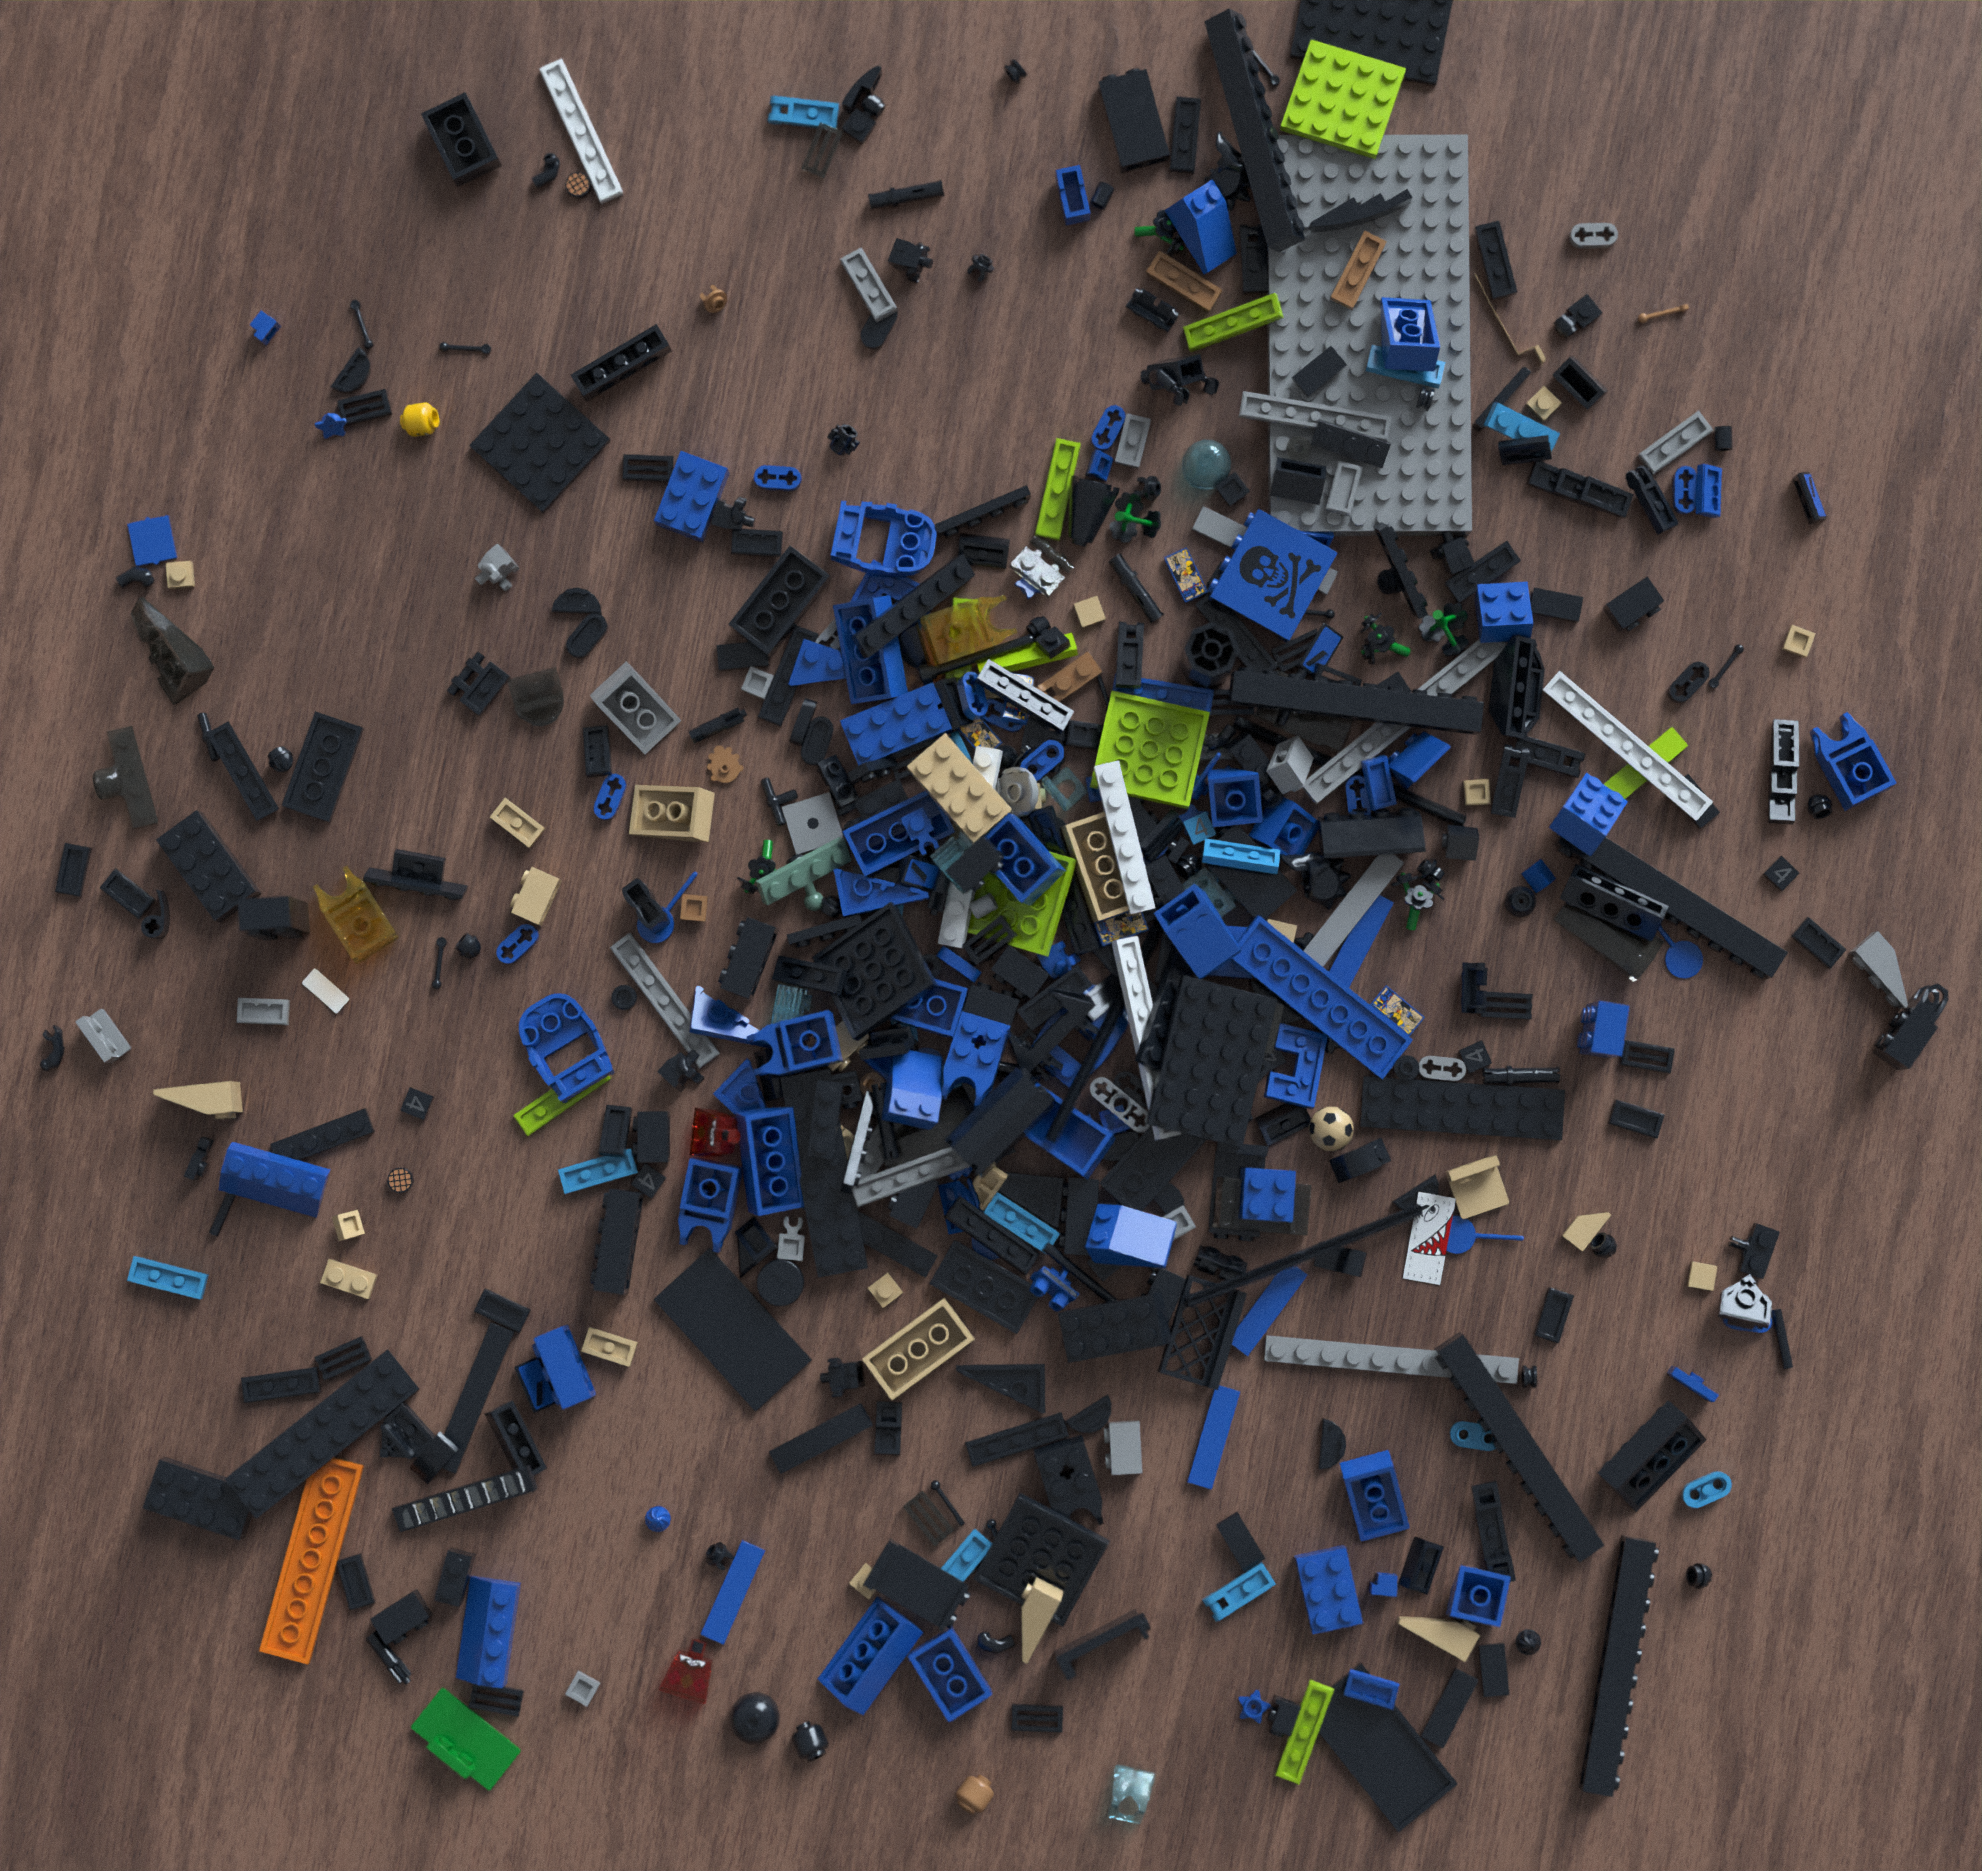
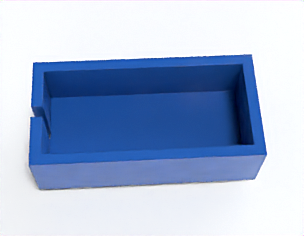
(896, 725)
(1080, 1144)

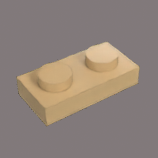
(517, 822)
(349, 1278)
(609, 1346)

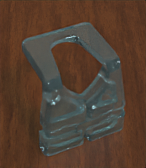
(1050, 786)
(1131, 1783)

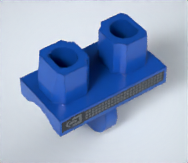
(1055, 1284)

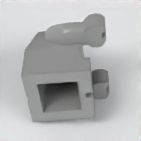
(496, 566)

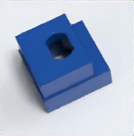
(265, 327)
(1385, 1585)

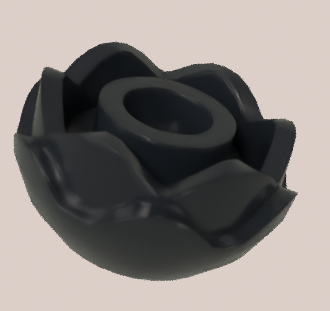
(1512, 901)

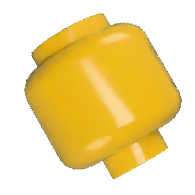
(419, 419)

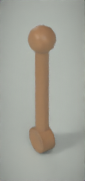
(1642, 318)

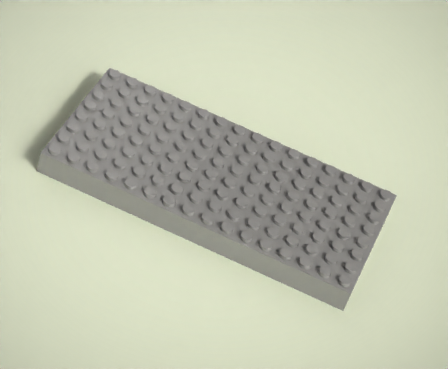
(1426, 257)

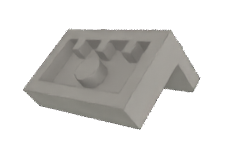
(104, 1036)

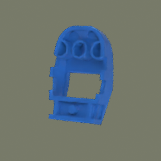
(908, 544)
(553, 1025)
(1070, 1065)

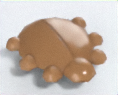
(724, 765)

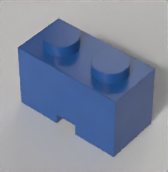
(1072, 195)

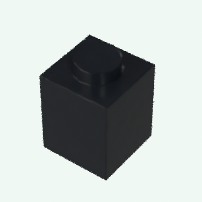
(1460, 842)

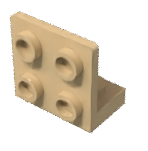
(1477, 1187)

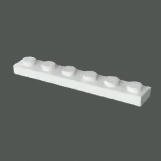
(1124, 837)

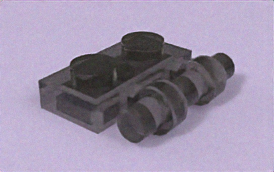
(1037, 571)

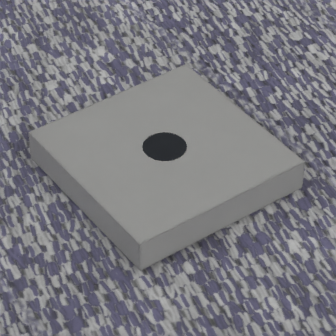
(812, 823)

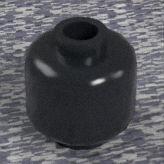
(810, 1741)

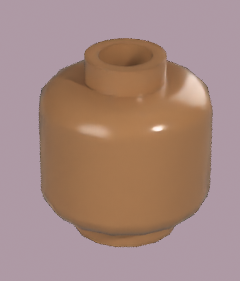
(974, 1794)

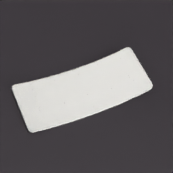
(325, 990)

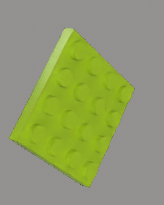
(1343, 99)
(1155, 747)
(1033, 923)

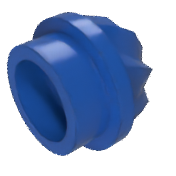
(657, 1518)

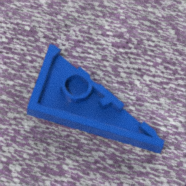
(816, 664)
(866, 894)
(718, 1021)
(741, 1090)

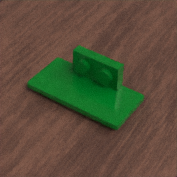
(465, 1739)

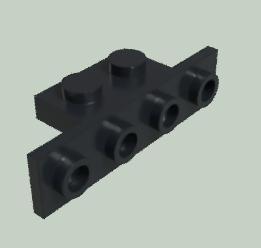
(417, 873)

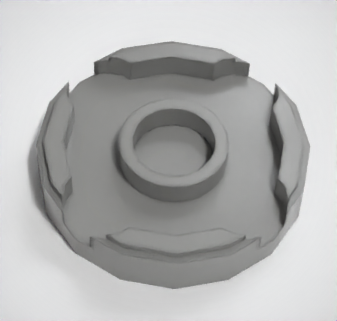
(1018, 790)

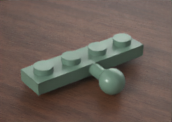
(803, 873)

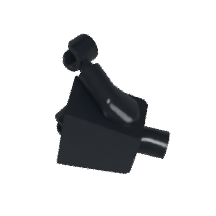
(1177, 372)

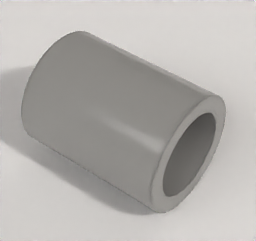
(983, 906)

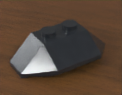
(1517, 687)

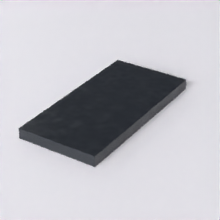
(732, 1329)
(1384, 1755)

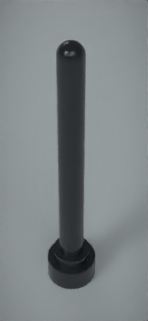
(930, 672)

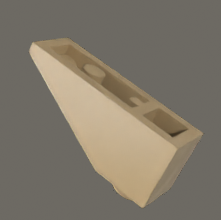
(1037, 1611)
(1445, 1633)

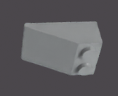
(635, 707)

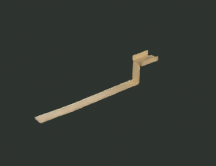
(1540, 355)

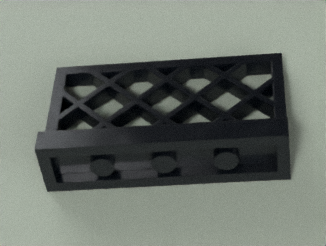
(1220, 1343)

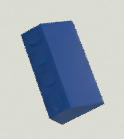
(883, 672)
(884, 838)
(770, 1160)
(273, 1179)
(488, 1631)
(870, 1656)

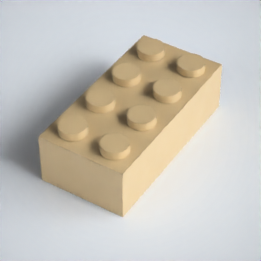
(959, 789)
(1096, 866)
(918, 1348)

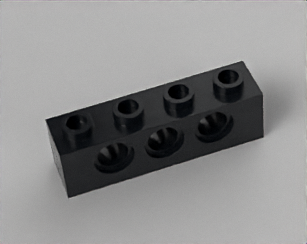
(621, 363)
(1626, 901)

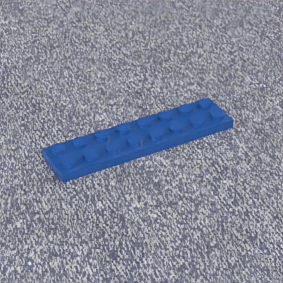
(1320, 997)

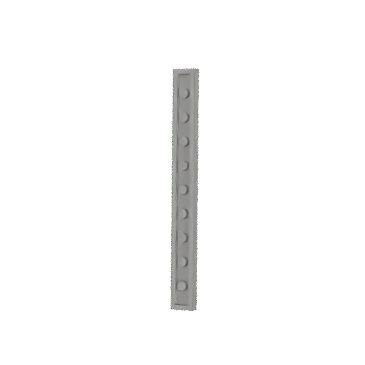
(1382, 735)
(1375, 1358)

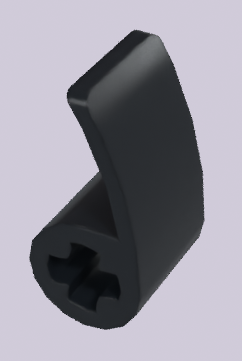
(163, 920)
(1343, 1261)

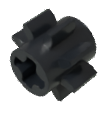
(843, 439)

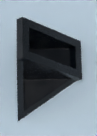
(753, 1245)

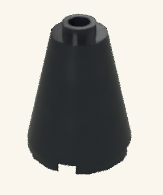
(1088, 508)

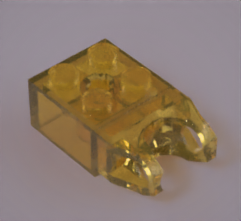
(973, 629)
(349, 911)

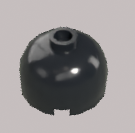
(754, 1718)

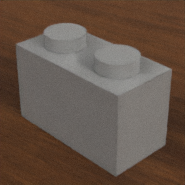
(1290, 765)
(1124, 1447)

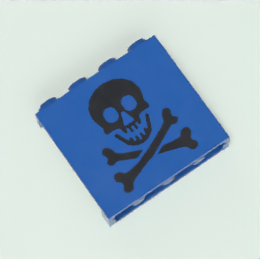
(1272, 574)

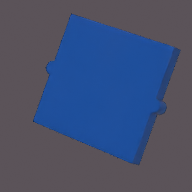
(152, 541)

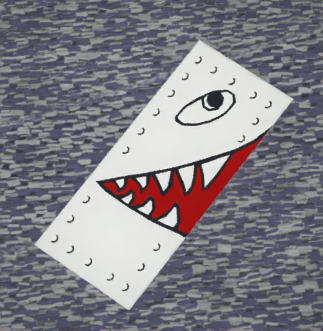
(1429, 1239)

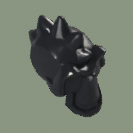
(1230, 174)
(1320, 876)

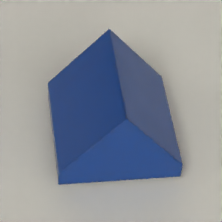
(1099, 465)
(1538, 876)

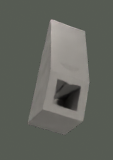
(1881, 964)

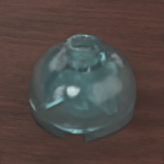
(1206, 464)

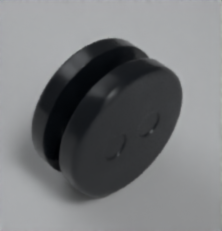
(780, 1282)

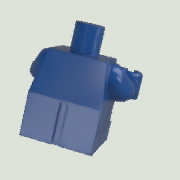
(1058, 962)

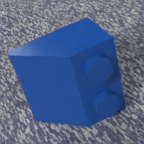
(1234, 797)
(1285, 828)
(1478, 1596)

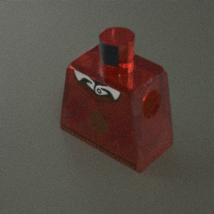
(713, 1133)
(689, 1674)

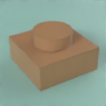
(694, 908)

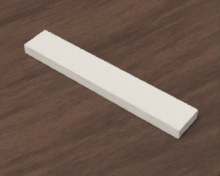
(581, 131)

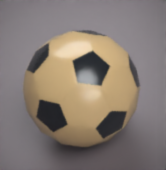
(1331, 1128)

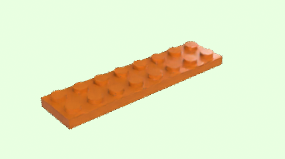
(311, 1561)

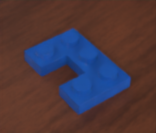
(880, 585)
(1310, 1051)

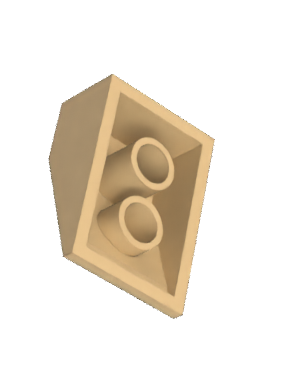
(672, 812)
(216, 1099)

